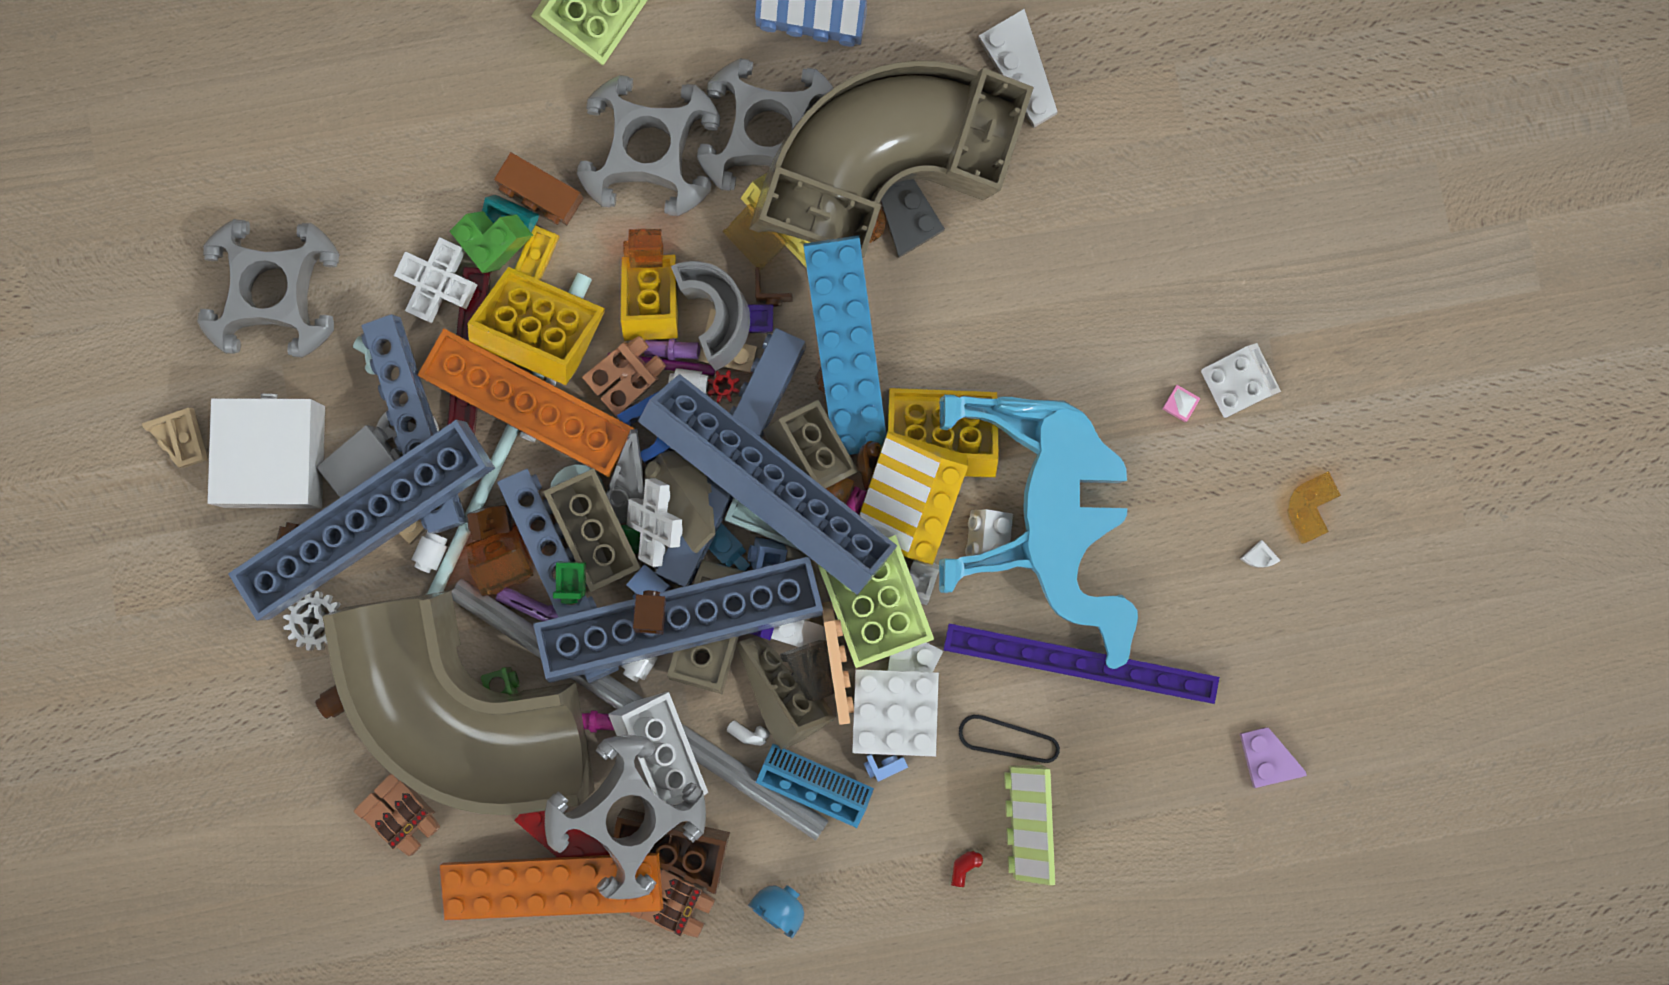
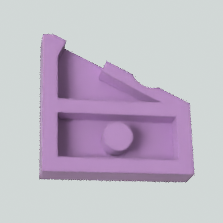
(1268, 758)

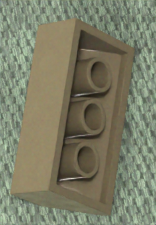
(592, 529)

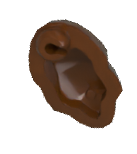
(867, 461)

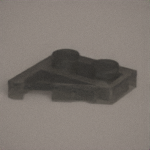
(811, 669)

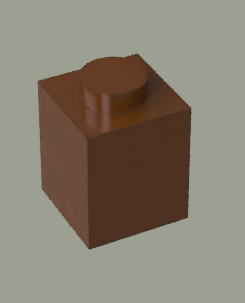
(649, 613)

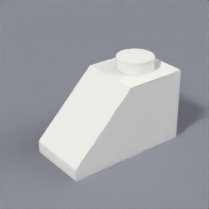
(799, 633)

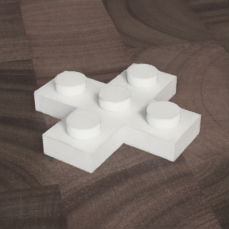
(435, 280)
(654, 522)

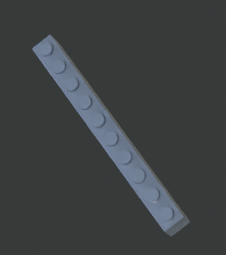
(755, 411)

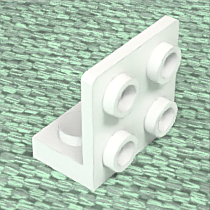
(1240, 380)

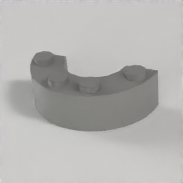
(732, 315)

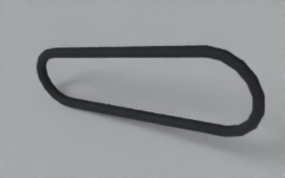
(1003, 752)

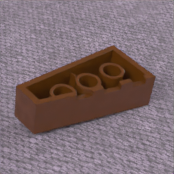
(696, 861)

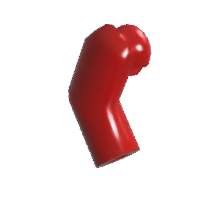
(964, 864)

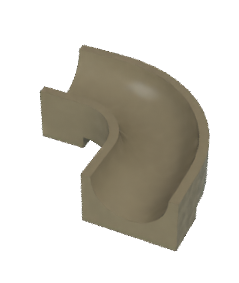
(886, 129)
(440, 726)

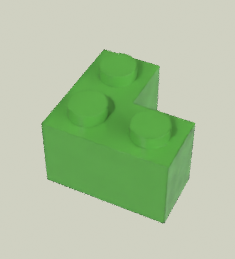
(489, 243)

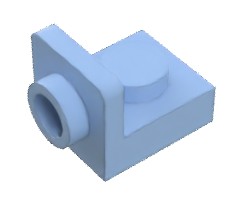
(890, 766)

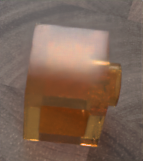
(644, 248)

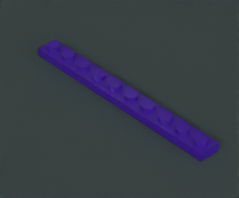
(1080, 663)

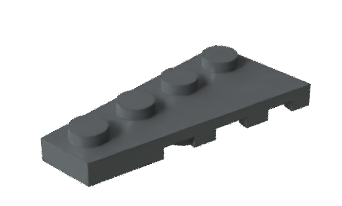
(909, 216)

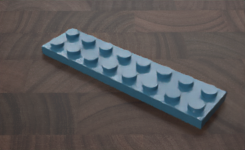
(845, 340)

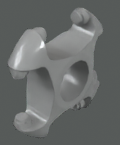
(751, 102)
(632, 118)
(244, 270)
(658, 819)

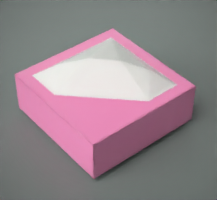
(1181, 403)

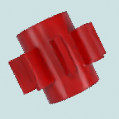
(720, 379)

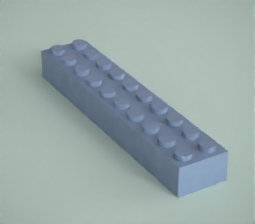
(767, 483)
(361, 520)
(693, 618)

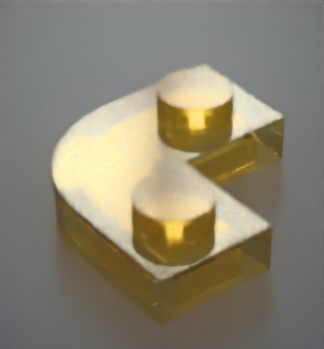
(1304, 504)

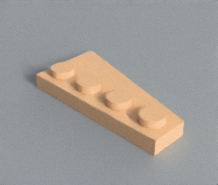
(837, 655)

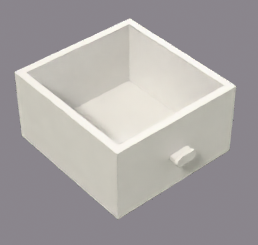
(266, 453)

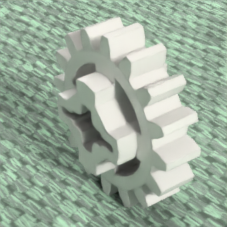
(311, 631)

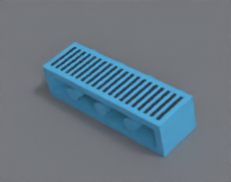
(815, 785)

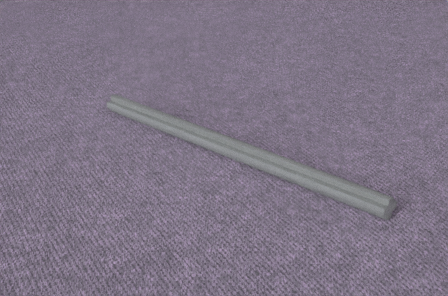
(619, 696)

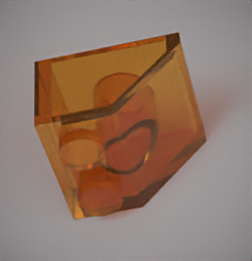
(499, 561)

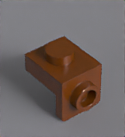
(489, 521)

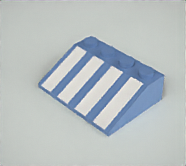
(816, 18)

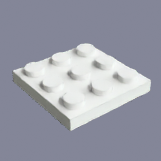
(895, 712)

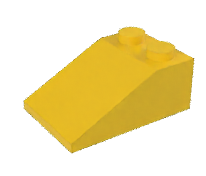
(649, 301)

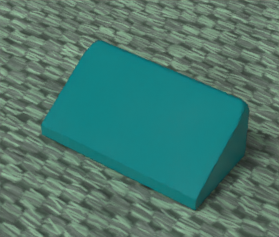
(496, 207)

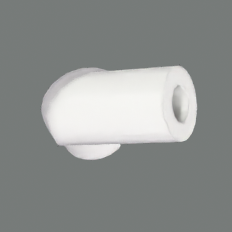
(747, 736)

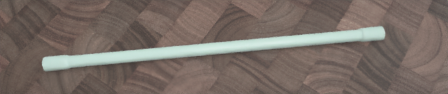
(578, 288)

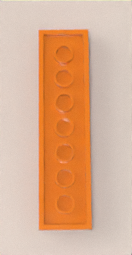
(525, 402)
(540, 887)

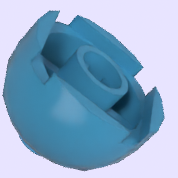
(779, 908)

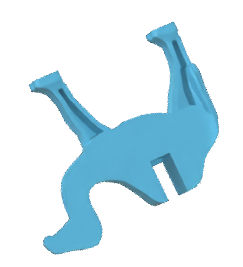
(1055, 523)

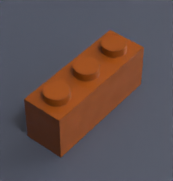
(538, 190)

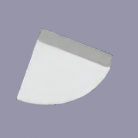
(1260, 556)

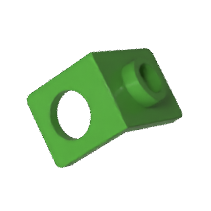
(510, 678)

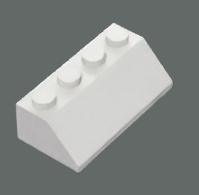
(672, 762)

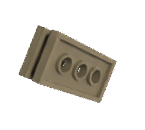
(714, 673)

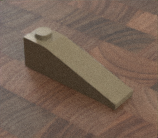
(687, 496)
(779, 697)

